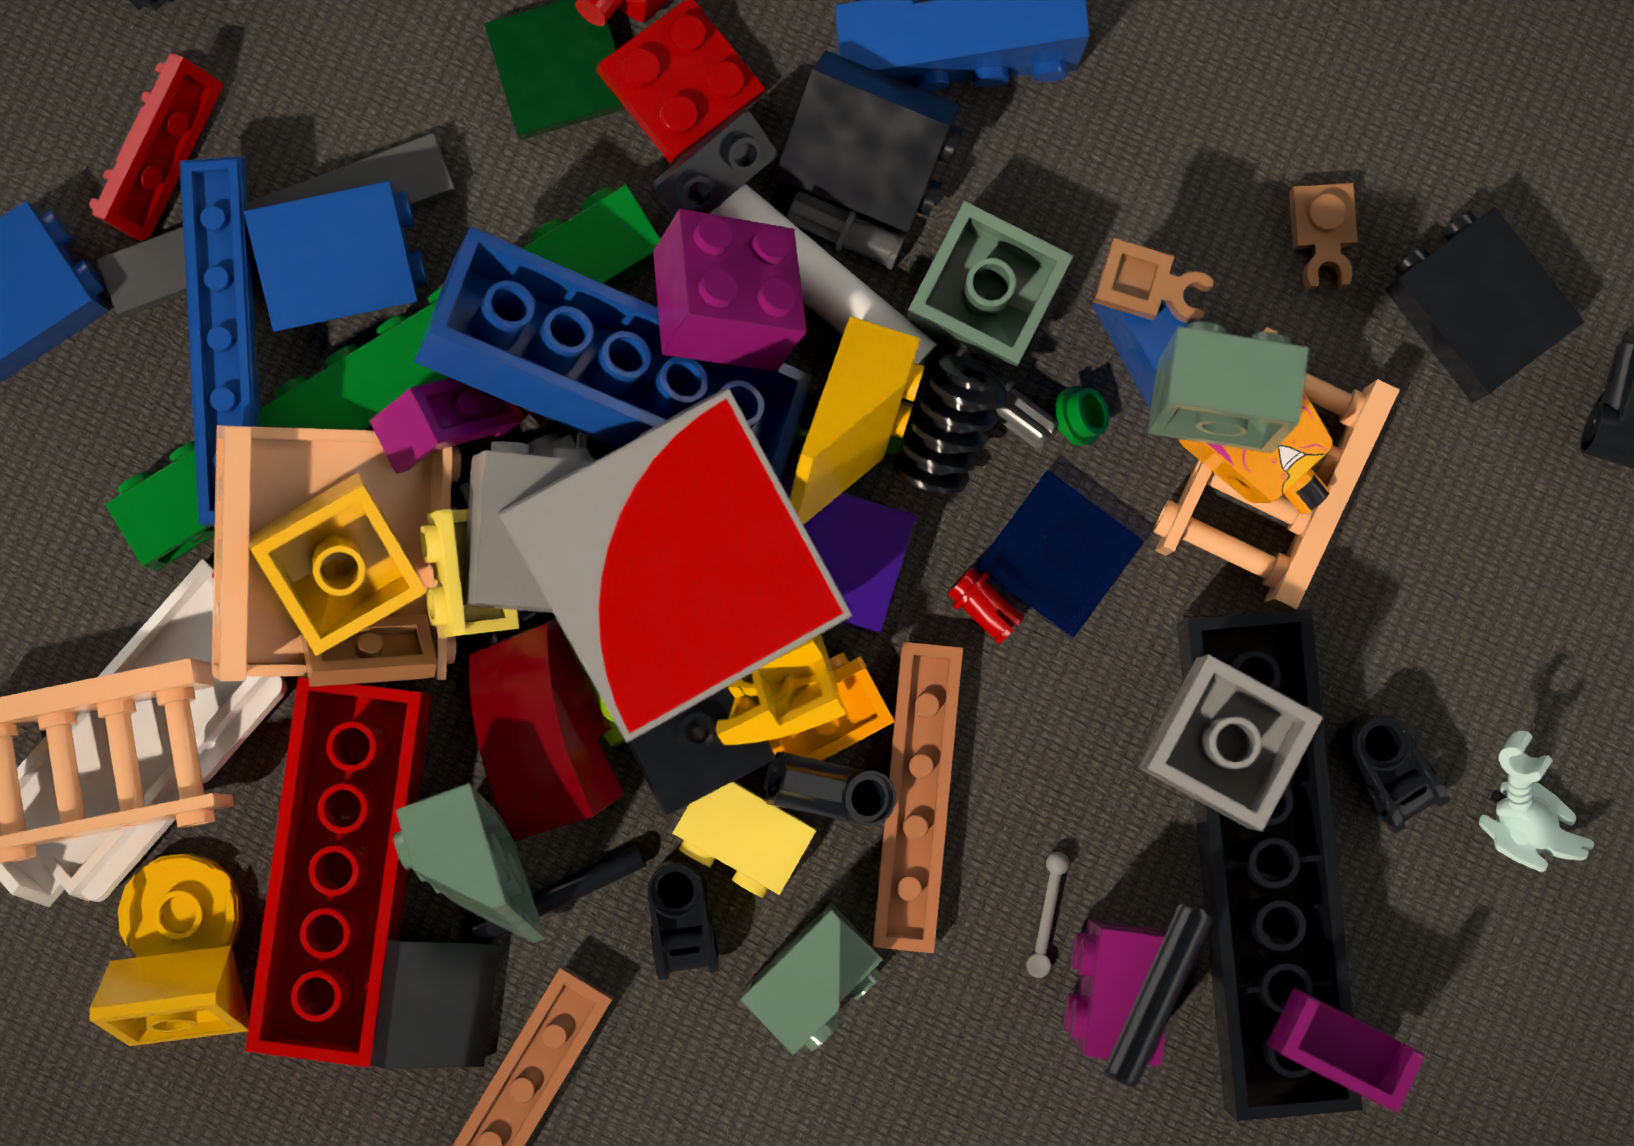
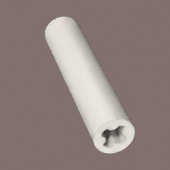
(825, 282)

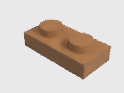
(382, 652)

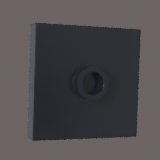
(688, 759)

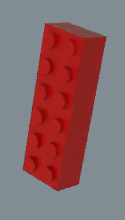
(336, 870)

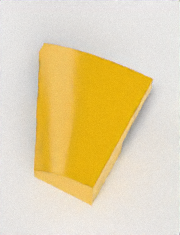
(783, 697)

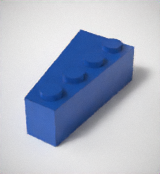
(963, 39)

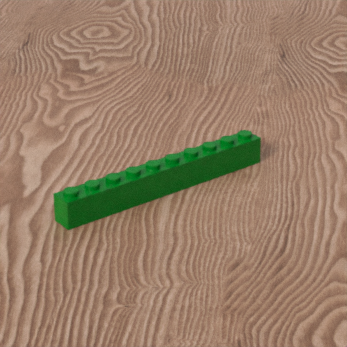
(160, 510)

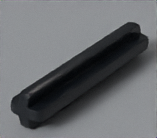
(1158, 994)

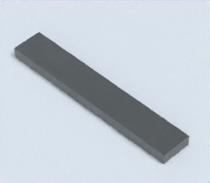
(156, 268)

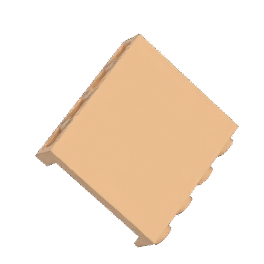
(271, 473)

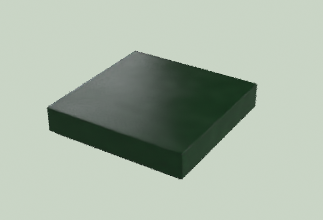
(550, 67)

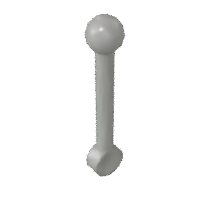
(1037, 962)

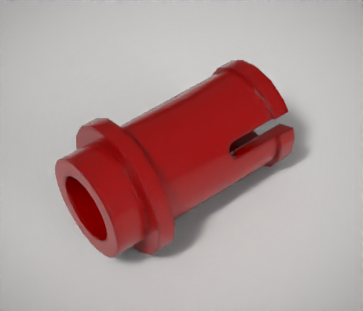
(984, 605)

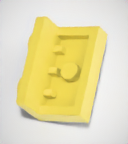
(444, 546)

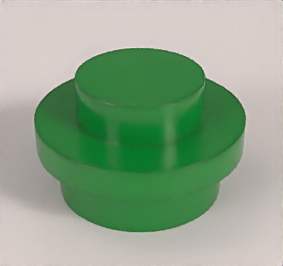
(1081, 415)

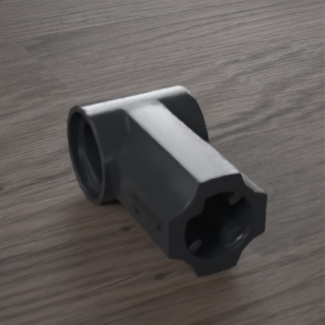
(1611, 423)
(827, 789)

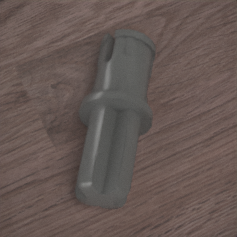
(845, 229)
(1022, 414)

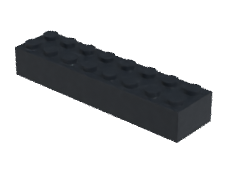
(1274, 888)

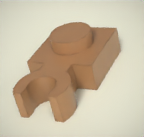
(1324, 223)
(1140, 281)

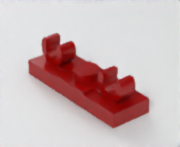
(155, 146)

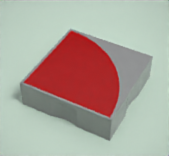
(675, 564)

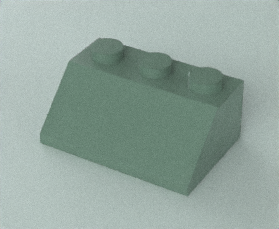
(469, 857)

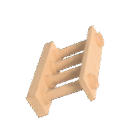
(1338, 469)
(115, 701)

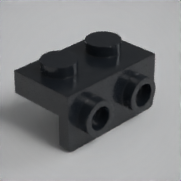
(715, 167)

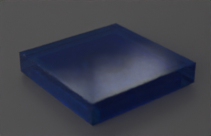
(1059, 554)

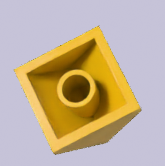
(171, 997)

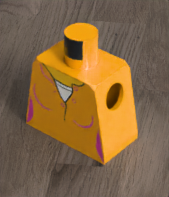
(1268, 476)

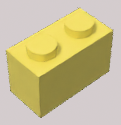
(746, 835)

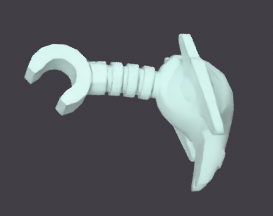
(1531, 813)

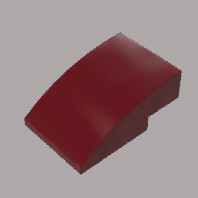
(539, 732)

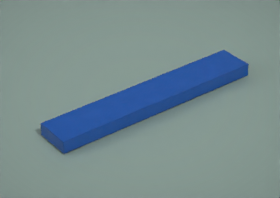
(218, 310)

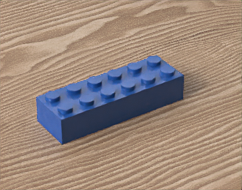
(585, 352)

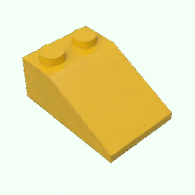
(856, 413)

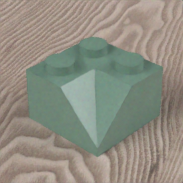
(988, 286)
(1228, 388)
(810, 977)

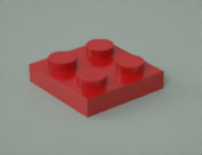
(680, 79)

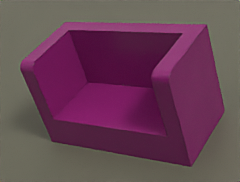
(441, 417)
(1346, 1050)

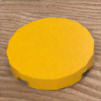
(180, 906)

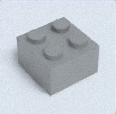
(1230, 742)

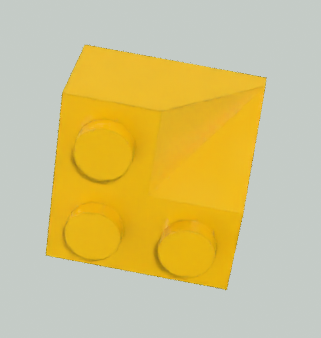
(336, 564)

